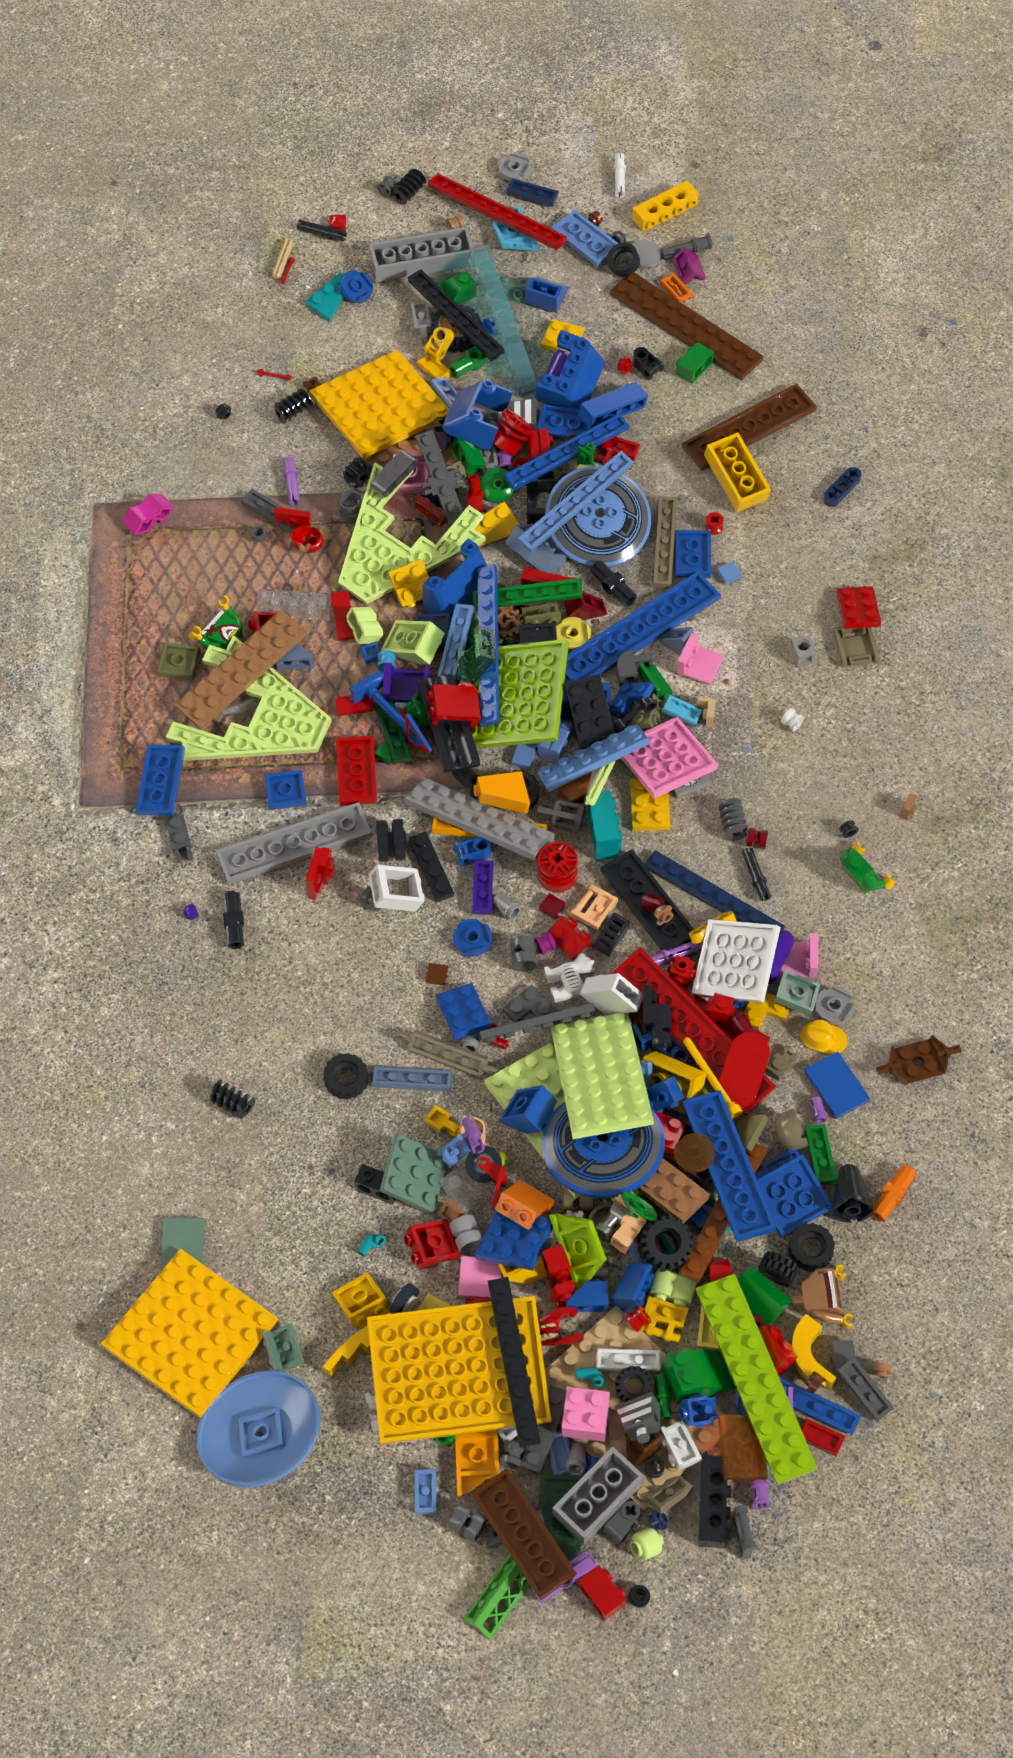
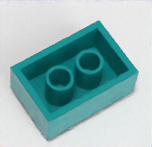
(604, 827)

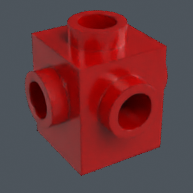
(682, 971)

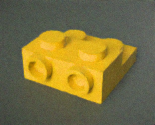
(408, 582)
(361, 1300)

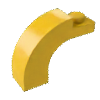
(805, 1364)

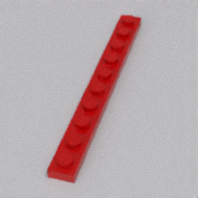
(497, 211)

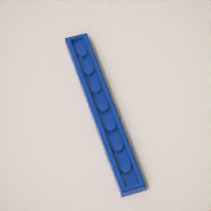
(565, 452)

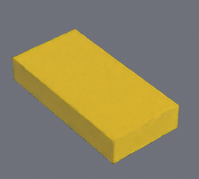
(433, 368)

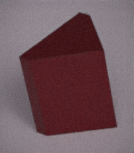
(651, 902)

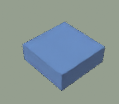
(729, 573)

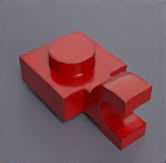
(561, 1293)

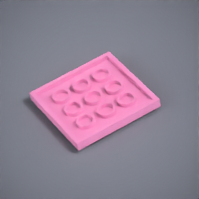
(670, 759)

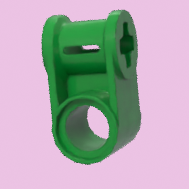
(417, 711)

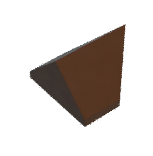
(640, 1452)

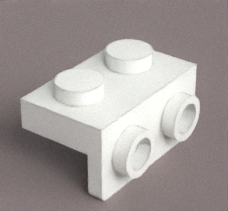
(679, 1445)

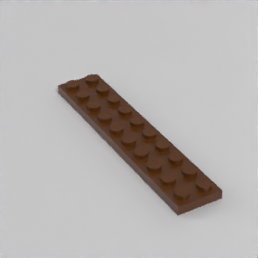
(686, 324)

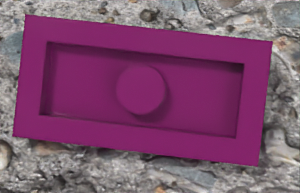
(688, 265)

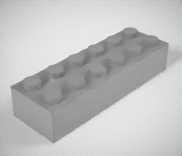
(427, 252)

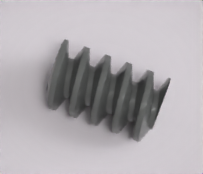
(732, 819)

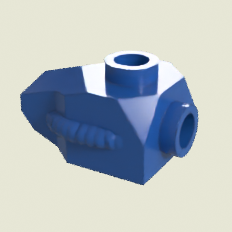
(698, 1410)

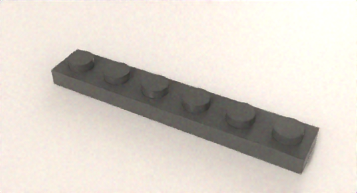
(528, 1025)

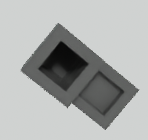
(629, 665)

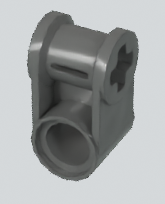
(620, 1524)

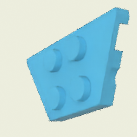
(513, 239)

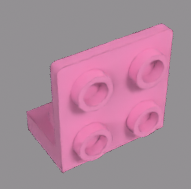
(698, 662)
(803, 958)

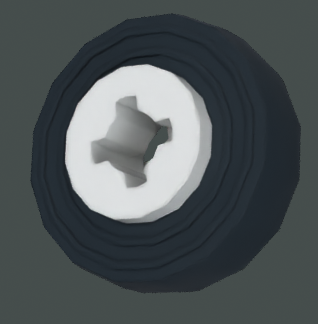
(404, 1299)

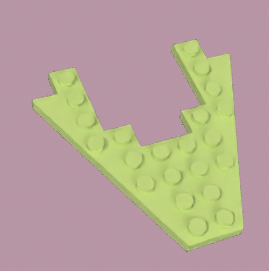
(376, 552)
(281, 725)

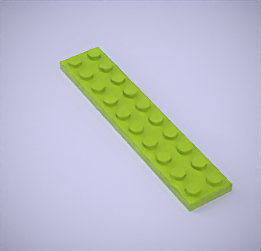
(756, 1379)

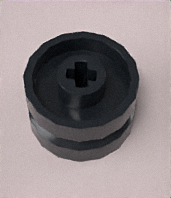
(391, 840)

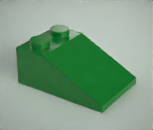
(695, 1373)

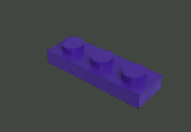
(482, 887)

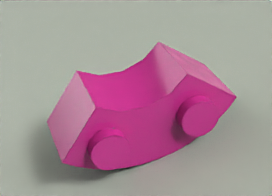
(146, 514)

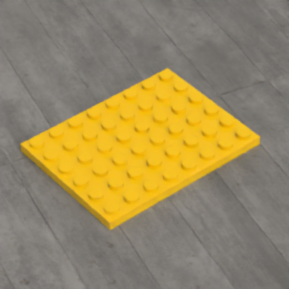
(446, 1372)

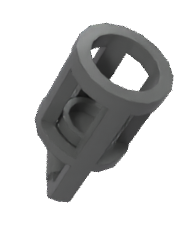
(556, 813)

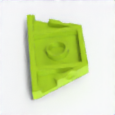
(580, 1246)

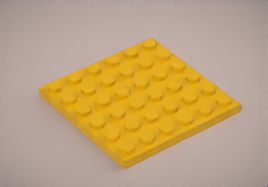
(379, 403)
(189, 1333)

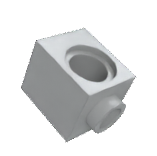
(803, 651)

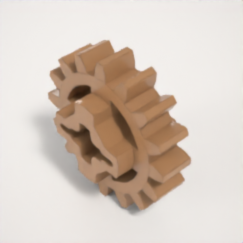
(509, 623)

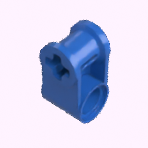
(472, 851)

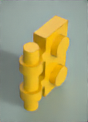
(666, 1314)

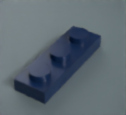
(532, 192)

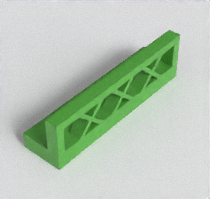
(492, 1594)

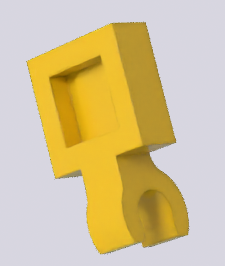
(440, 1120)

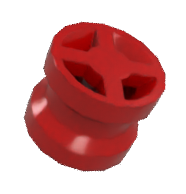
(714, 523)
(638, 1318)

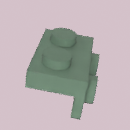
(514, 288)
(283, 1348)

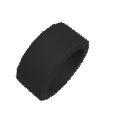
(622, 248)

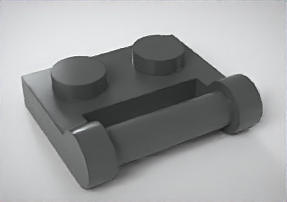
(743, 1531)

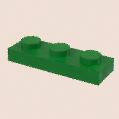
(821, 1154)

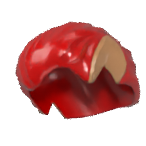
(307, 539)

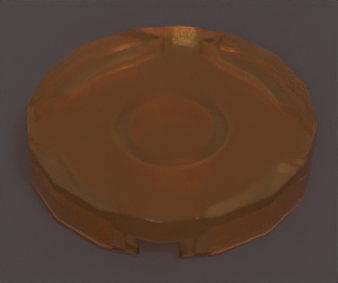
(694, 1153)

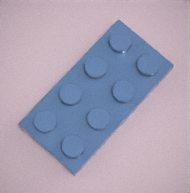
(585, 237)

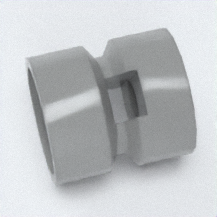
(466, 1231)

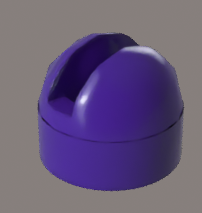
(190, 912)

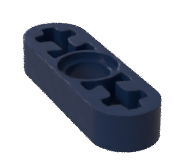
(841, 494)

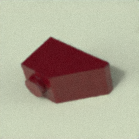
(586, 607)

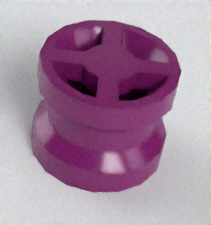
(545, 943)

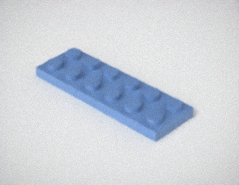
(593, 757)

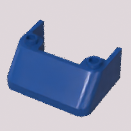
(467, 422)

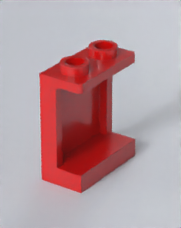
(454, 703)

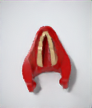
(550, 1330)

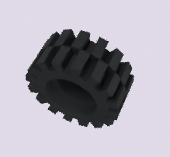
(778, 1268)
(627, 1373)

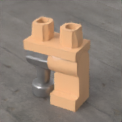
(629, 1228)

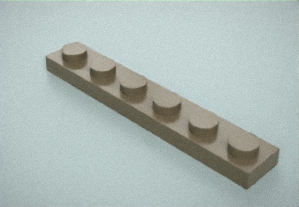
(665, 542)

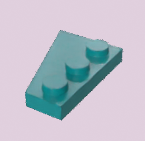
(327, 299)

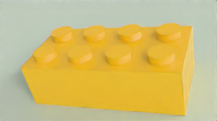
(737, 472)

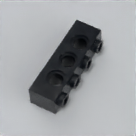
(708, 1535)

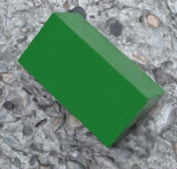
(763, 1296)

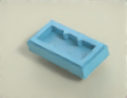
(681, 709)

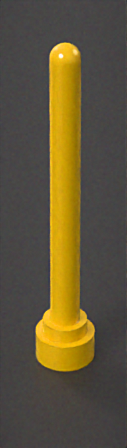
(734, 1109)

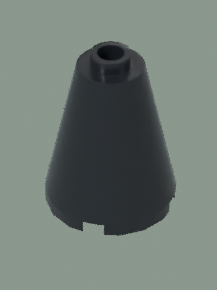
(851, 1196)

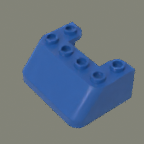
(577, 376)

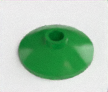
(491, 491)
(638, 1206)

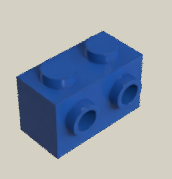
(664, 1095)

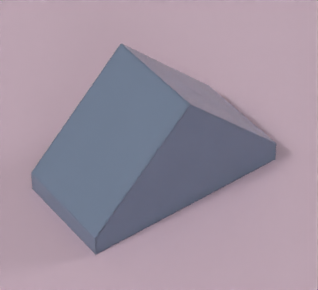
(677, 639)
(296, 659)

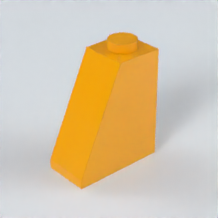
(503, 791)

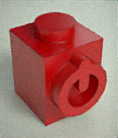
(720, 1008)

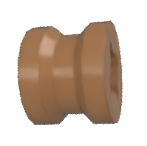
(456, 222)

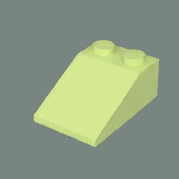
(414, 640)

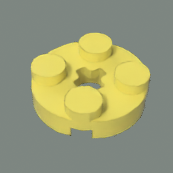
(575, 625)

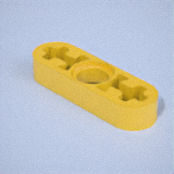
(698, 934)

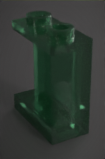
(478, 658)

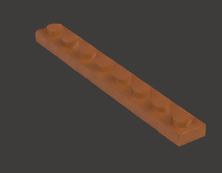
(714, 1229)

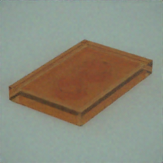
(740, 1449)

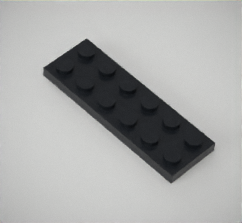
(631, 882)

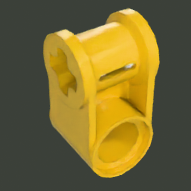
(436, 345)

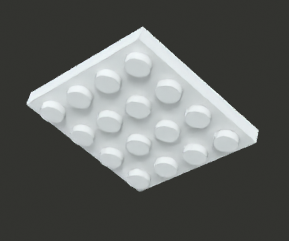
(736, 960)

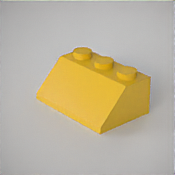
(688, 1078)

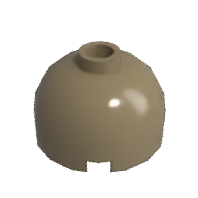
(789, 1131)

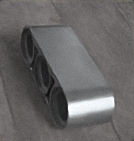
(393, 473)

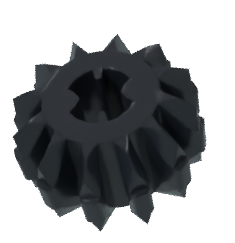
(357, 472)

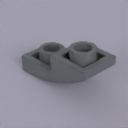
(841, 1353)

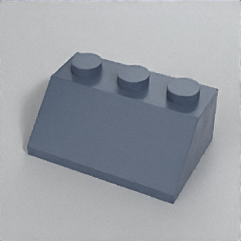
(544, 557)

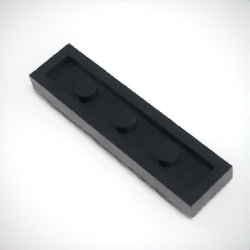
(431, 867)

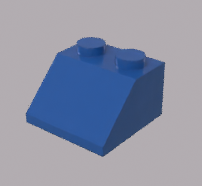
(529, 1109)

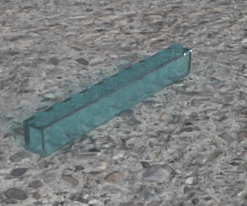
(504, 322)

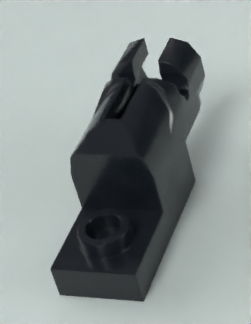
(657, 1018)

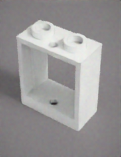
(380, 891)

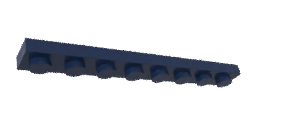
(705, 890)

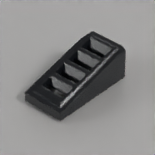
(618, 924)

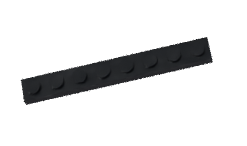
(456, 315)
(514, 1362)

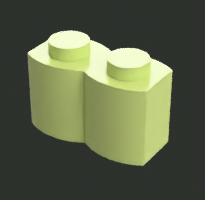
(364, 625)
(673, 1288)

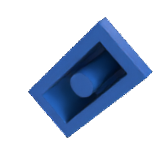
(591, 1297)

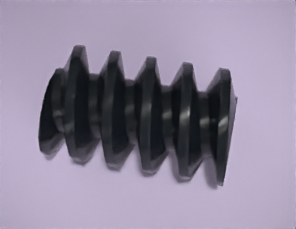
(408, 186)
(292, 404)
(230, 1101)

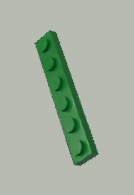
(536, 593)

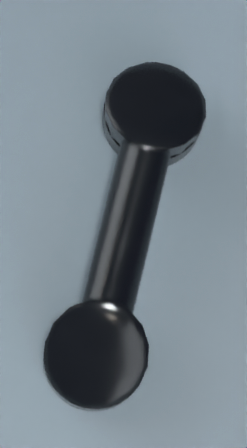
(647, 704)

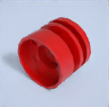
(511, 431)
(554, 875)

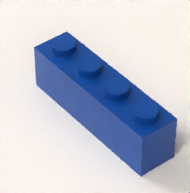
(622, 401)

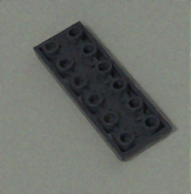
(451, 737)

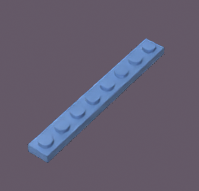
(575, 501)

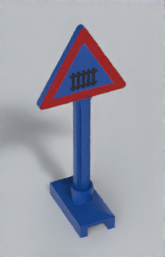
(370, 687)

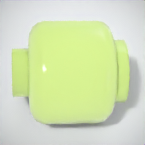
(646, 1544)

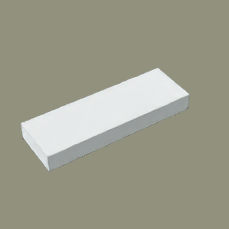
(618, 1359)

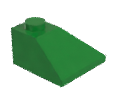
(459, 287)

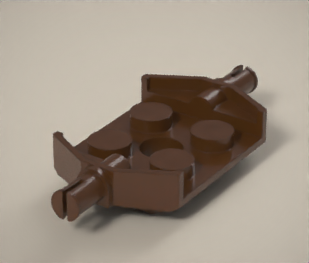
(930, 1052)

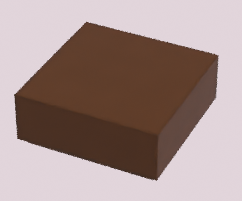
(437, 974)

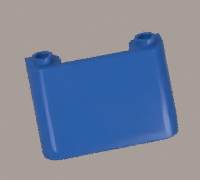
(458, 588)

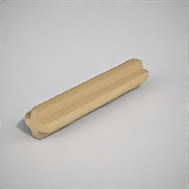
(282, 258)

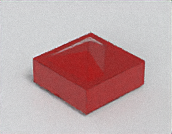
(338, 221)

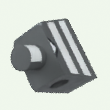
(525, 409)
(640, 1417)

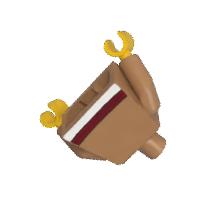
(823, 1296)

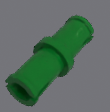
(663, 1396)

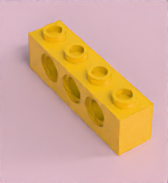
(665, 206)

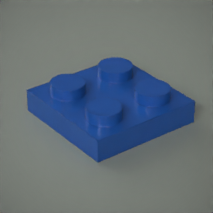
(285, 790)

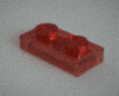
(429, 510)

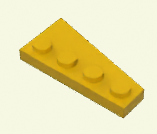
(497, 524)

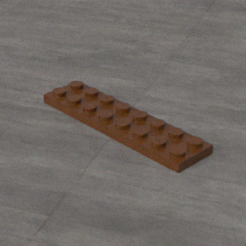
(754, 422)

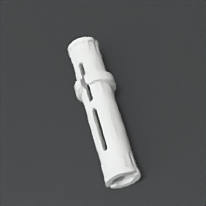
(619, 170)

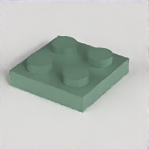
(797, 992)

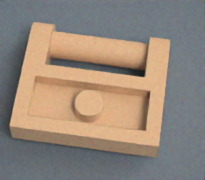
(598, 910)

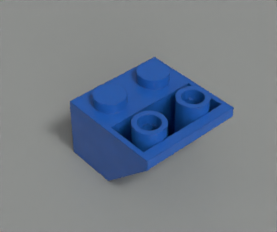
(545, 293)
(633, 1287)

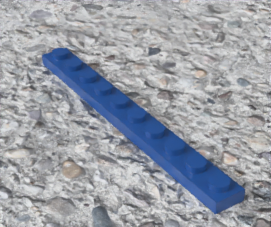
(489, 619)

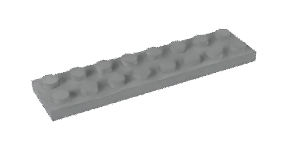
(479, 818)
(293, 843)

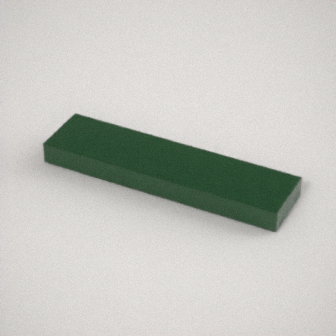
(393, 736)

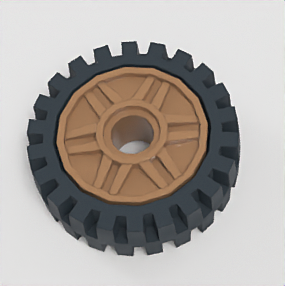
(459, 341)

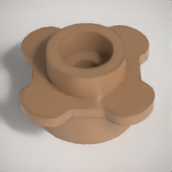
(663, 914)

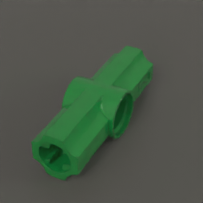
(471, 361)

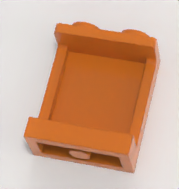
(523, 1204)

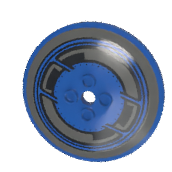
(602, 1167)

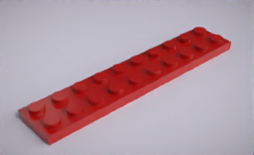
(687, 1017)

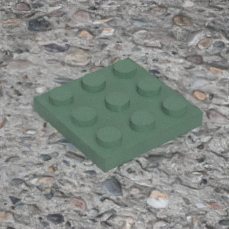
(413, 1174)

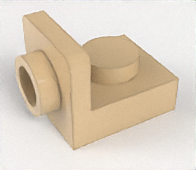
(708, 706)

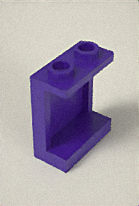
(401, 684)

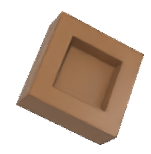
(909, 807)
(450, 1210)

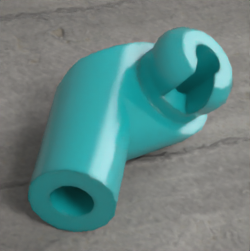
(370, 1242)
(592, 1375)

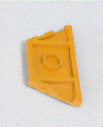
(476, 1460)

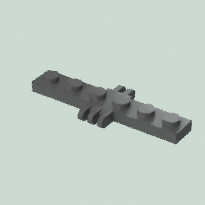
(441, 480)

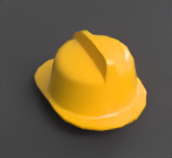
(823, 1037)

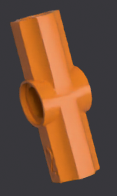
(893, 1192)

